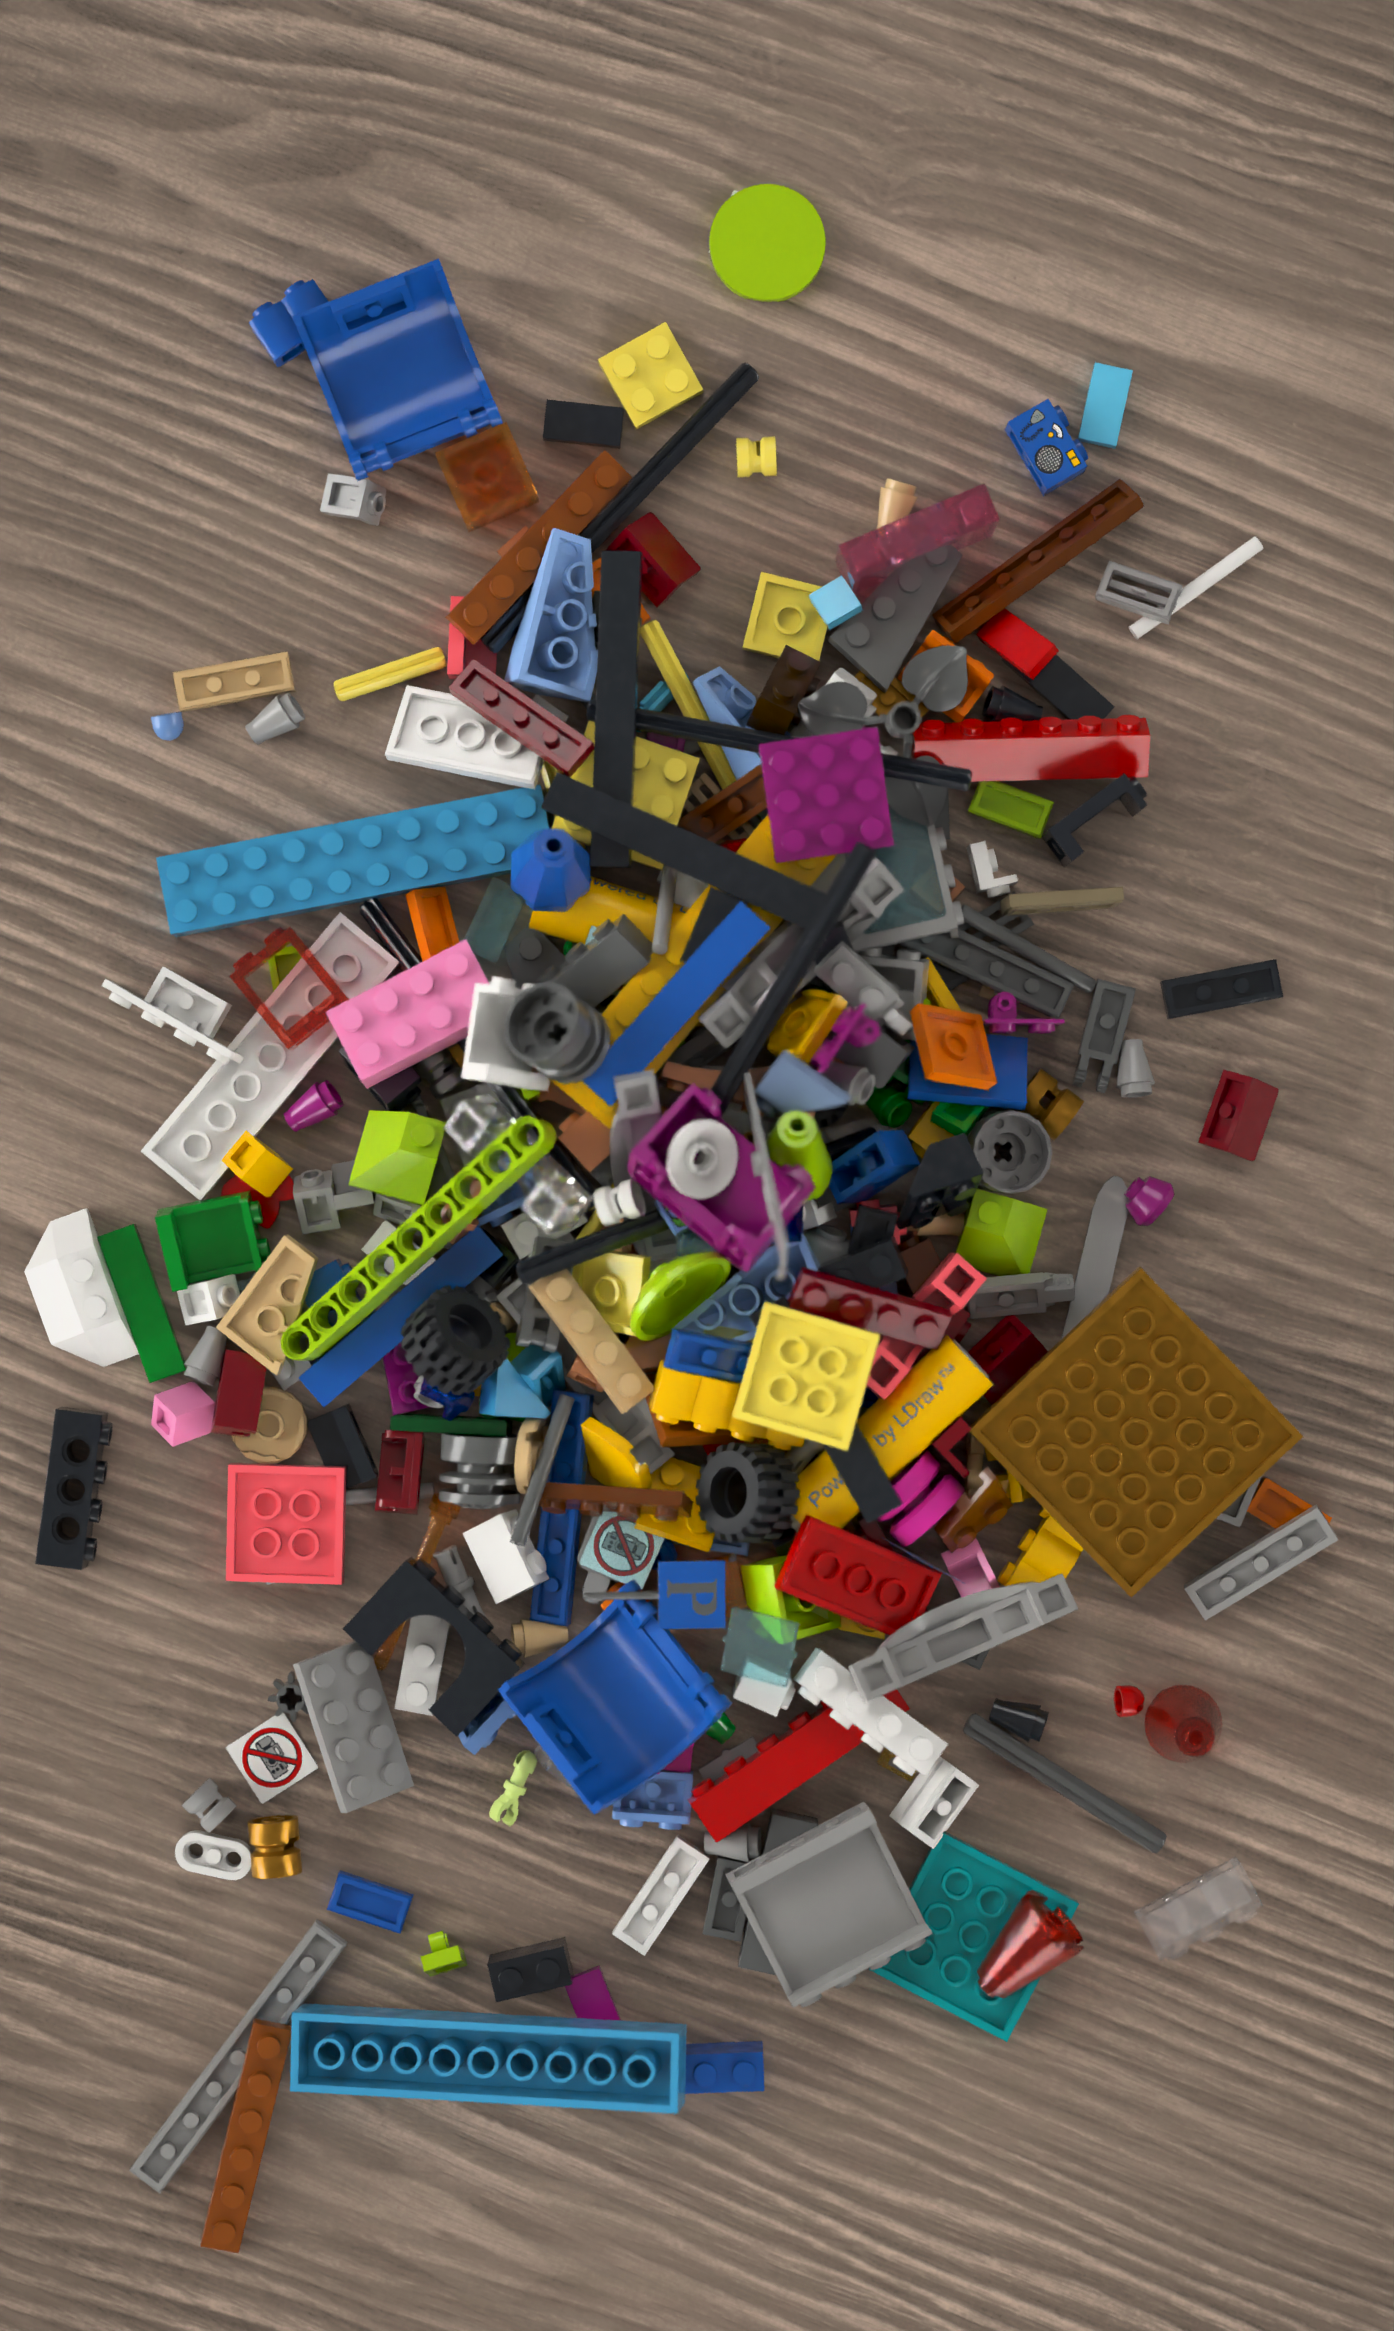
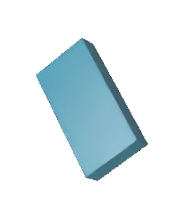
(1105, 405)

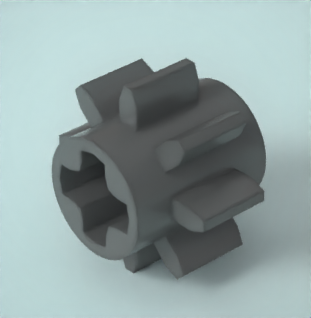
(285, 1704)

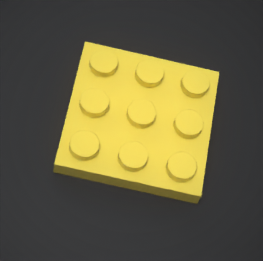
(660, 786)
(806, 1375)

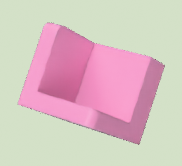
(182, 1413)
(970, 1567)

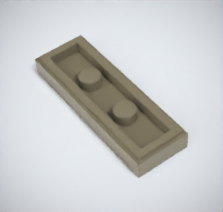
(1061, 901)

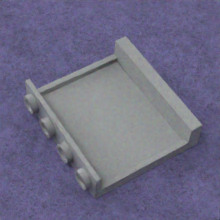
(829, 1905)

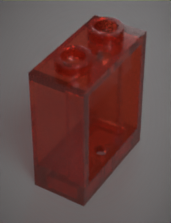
(315, 1018)

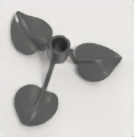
(936, 679)

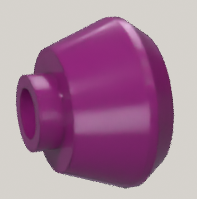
(1148, 1199)

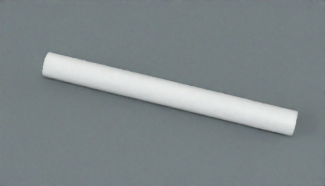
(1203, 582)

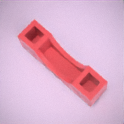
(947, 1287)

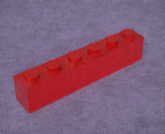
(1039, 748)
(775, 1769)

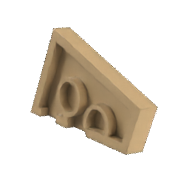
(271, 1303)

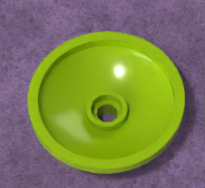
(676, 1291)

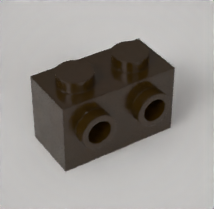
(786, 687)

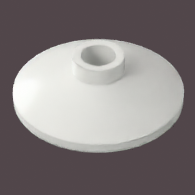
(715, 1160)

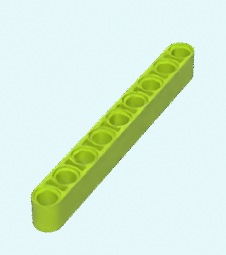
(435, 1234)

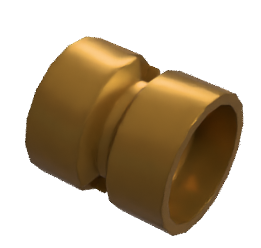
(1059, 1111)
(275, 1847)

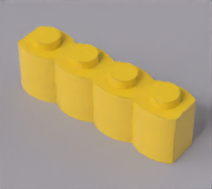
(709, 1405)
(1043, 1555)

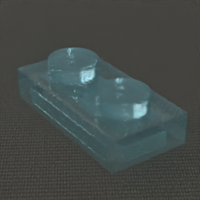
(494, 920)

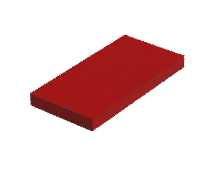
(856, 1577)

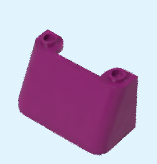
(735, 1218)

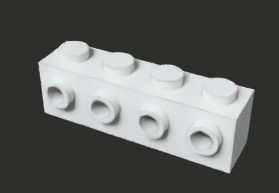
(879, 1718)

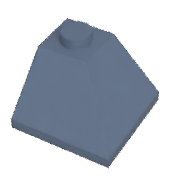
(796, 1087)

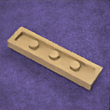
(592, 1339)

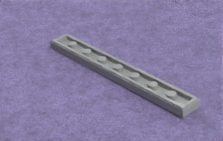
(221, 2076)

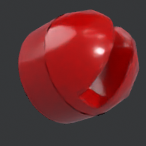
(1128, 1700)

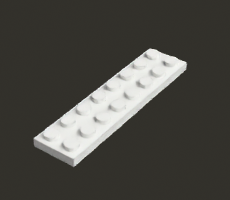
(249, 1094)

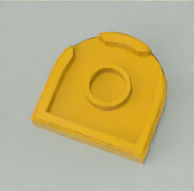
(806, 1024)
(611, 1457)

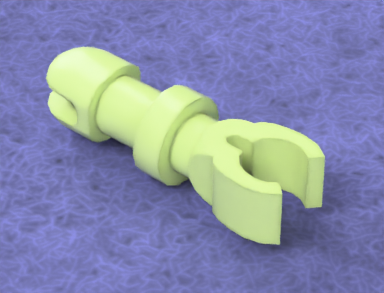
(524, 1764)

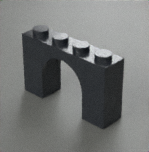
(487, 1659)

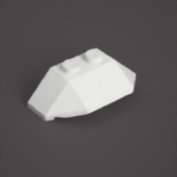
(78, 1292)

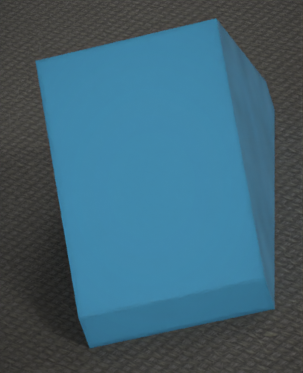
(541, 1371)
(509, 1395)

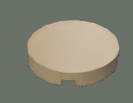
(279, 1429)
(527, 1450)

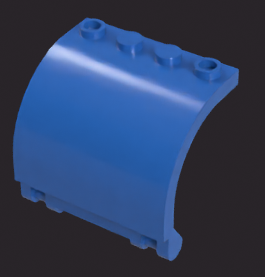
(397, 368)
(616, 1702)

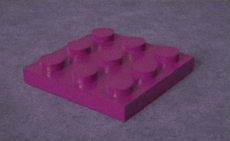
(825, 794)

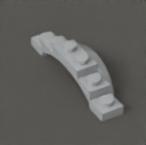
(747, 989)
(634, 1119)
(634, 1425)
(960, 1632)

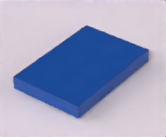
(1010, 1068)

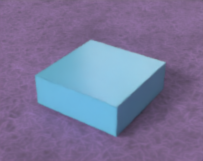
(835, 602)

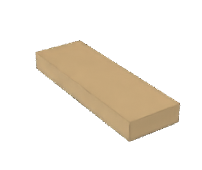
(234, 681)

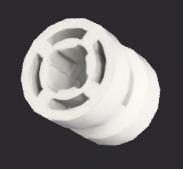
(619, 1202)

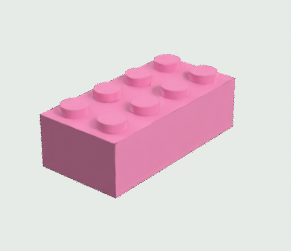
(409, 1014)

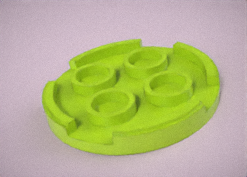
(767, 243)

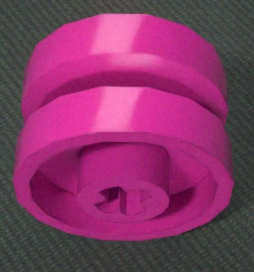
(921, 1502)

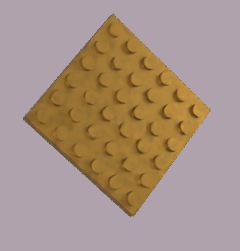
(1135, 1432)

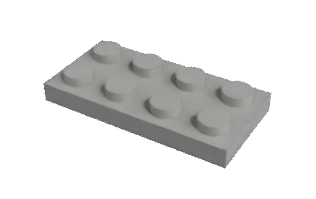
(353, 1726)

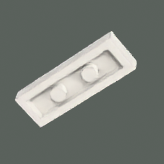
(422, 1664)
(661, 1895)

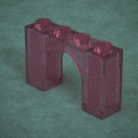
(954, 521)

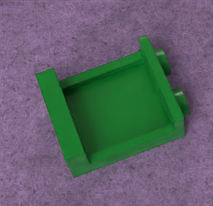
(211, 1239)

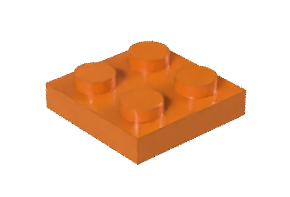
(953, 1046)

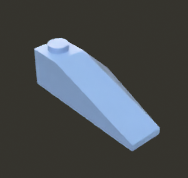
(556, 635)
(729, 704)
(749, 1290)

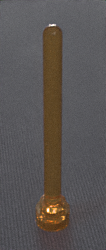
(441, 1515)

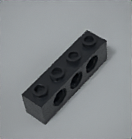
(54, 1545)

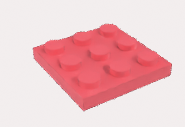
(286, 1523)

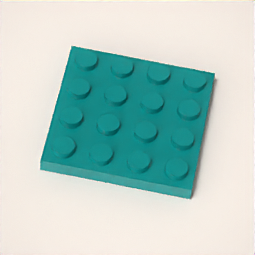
(966, 1904)

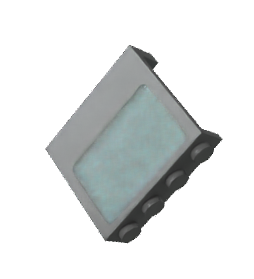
(918, 867)

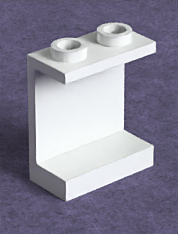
(487, 1049)

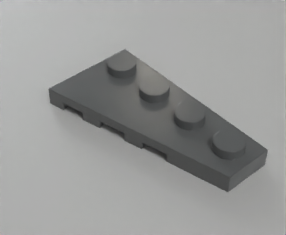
(894, 615)

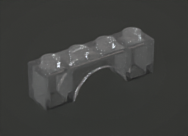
(549, 1190)

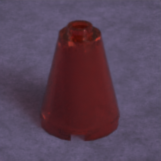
(1183, 1723)
(1028, 1946)

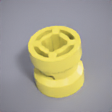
(756, 456)

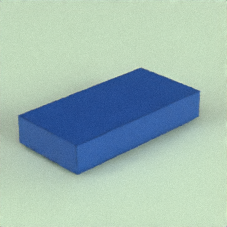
(370, 1902)

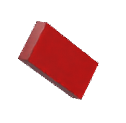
(1017, 643)

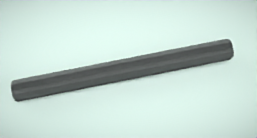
(1064, 1783)

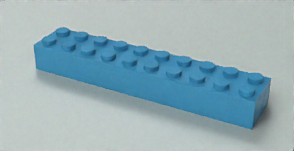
(347, 861)
(489, 2058)

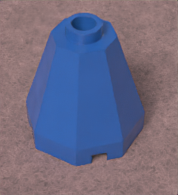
(550, 870)

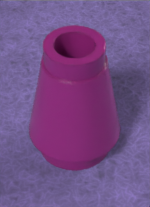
(314, 1106)

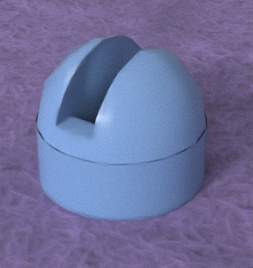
(168, 725)

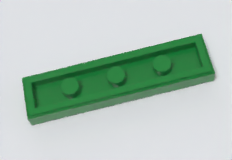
(142, 1303)

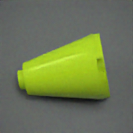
(799, 1142)

